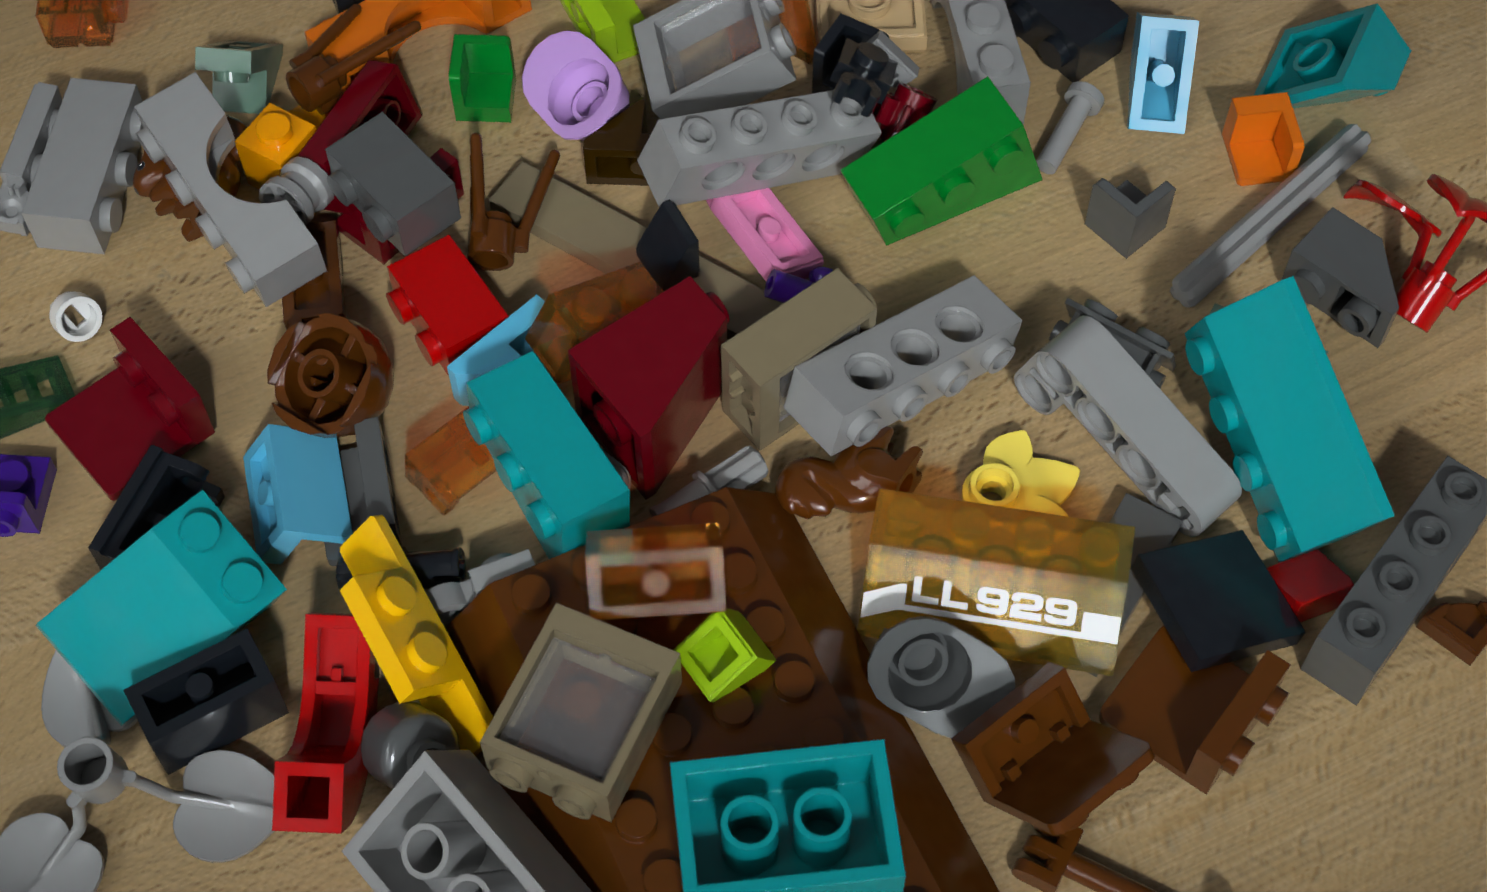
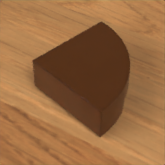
(1458, 628)

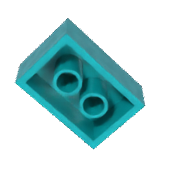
(789, 821)

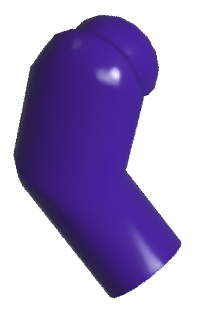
(784, 286)

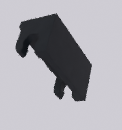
(153, 492)

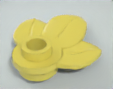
(1020, 478)

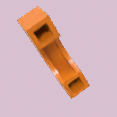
(385, 16)

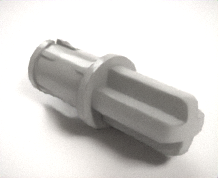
(737, 471)

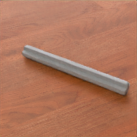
(1269, 215)

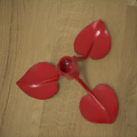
(1429, 288)

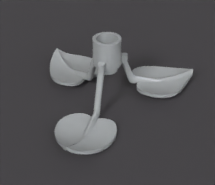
(220, 816)

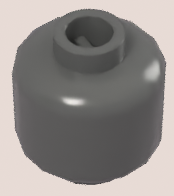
(399, 737)

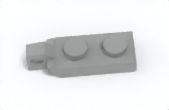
(25, 155)

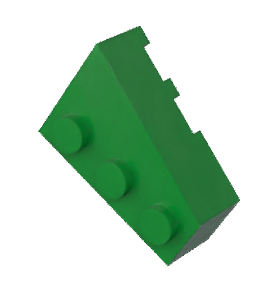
(944, 164)

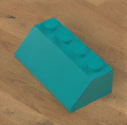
(1286, 421)

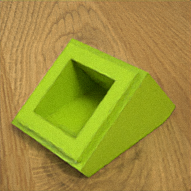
(724, 654)

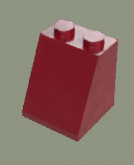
(652, 380)

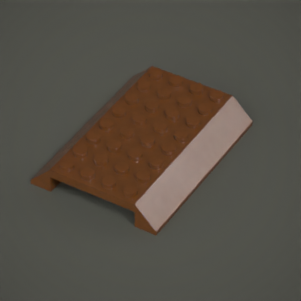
(804, 700)

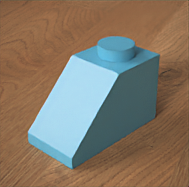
(1161, 72)

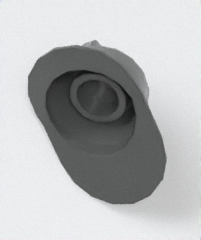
(937, 674)

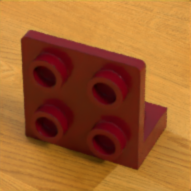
(130, 410)

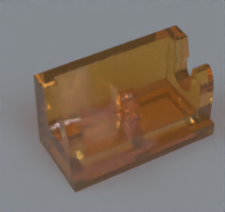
(448, 464)

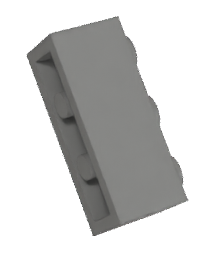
(85, 167)

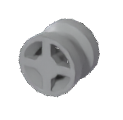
(302, 185)

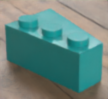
(545, 455)

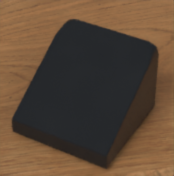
(669, 247)

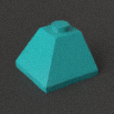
(1337, 59)

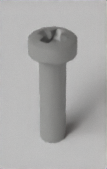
(1082, 101)

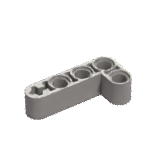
(1131, 422)

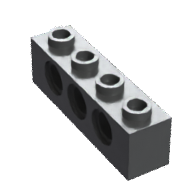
(1399, 582)

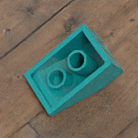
(161, 602)

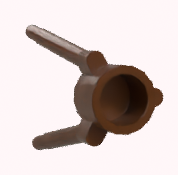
(318, 80)
(492, 235)

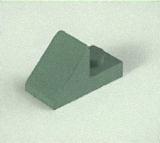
(241, 73)

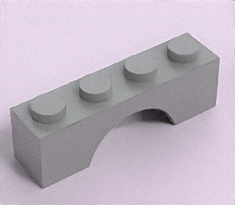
(987, 47)
(266, 240)

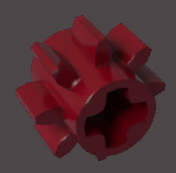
(902, 109)

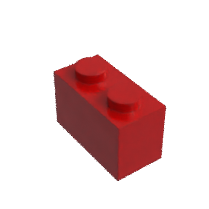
(442, 301)

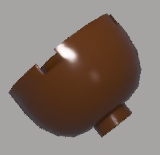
(330, 376)

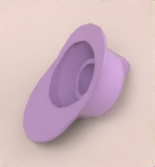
(573, 85)

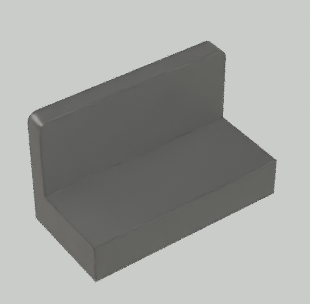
(367, 482)

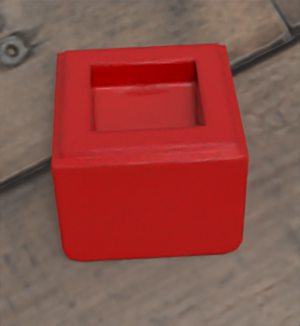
(1311, 584)

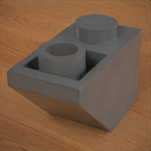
(1346, 276)

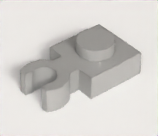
(452, 597)

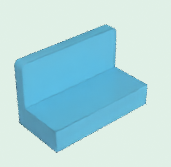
(295, 491)

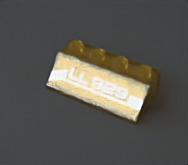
(1006, 575)

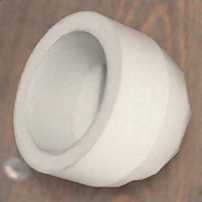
(85, 307)

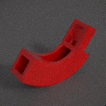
(323, 772)

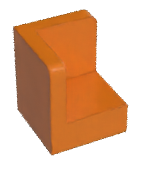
(1262, 138)

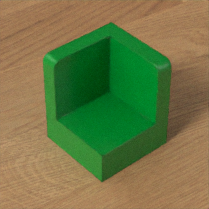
(482, 78)

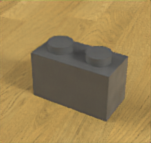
(392, 184)

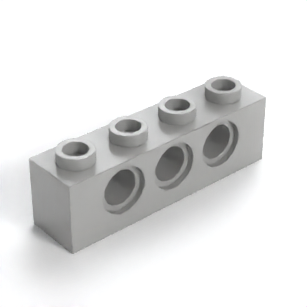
(754, 147)
(902, 365)

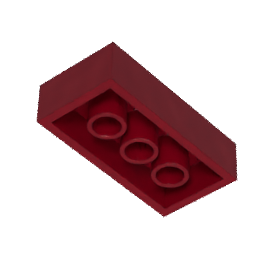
(374, 90)

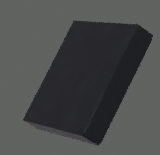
(1217, 600)

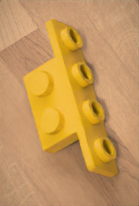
(408, 632)

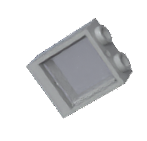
(714, 54)

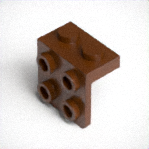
(1197, 717)
(1045, 756)

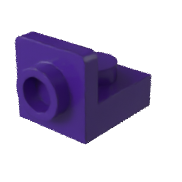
(24, 492)

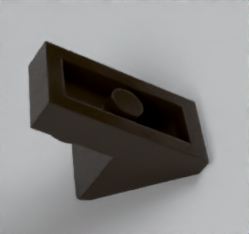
(615, 148)

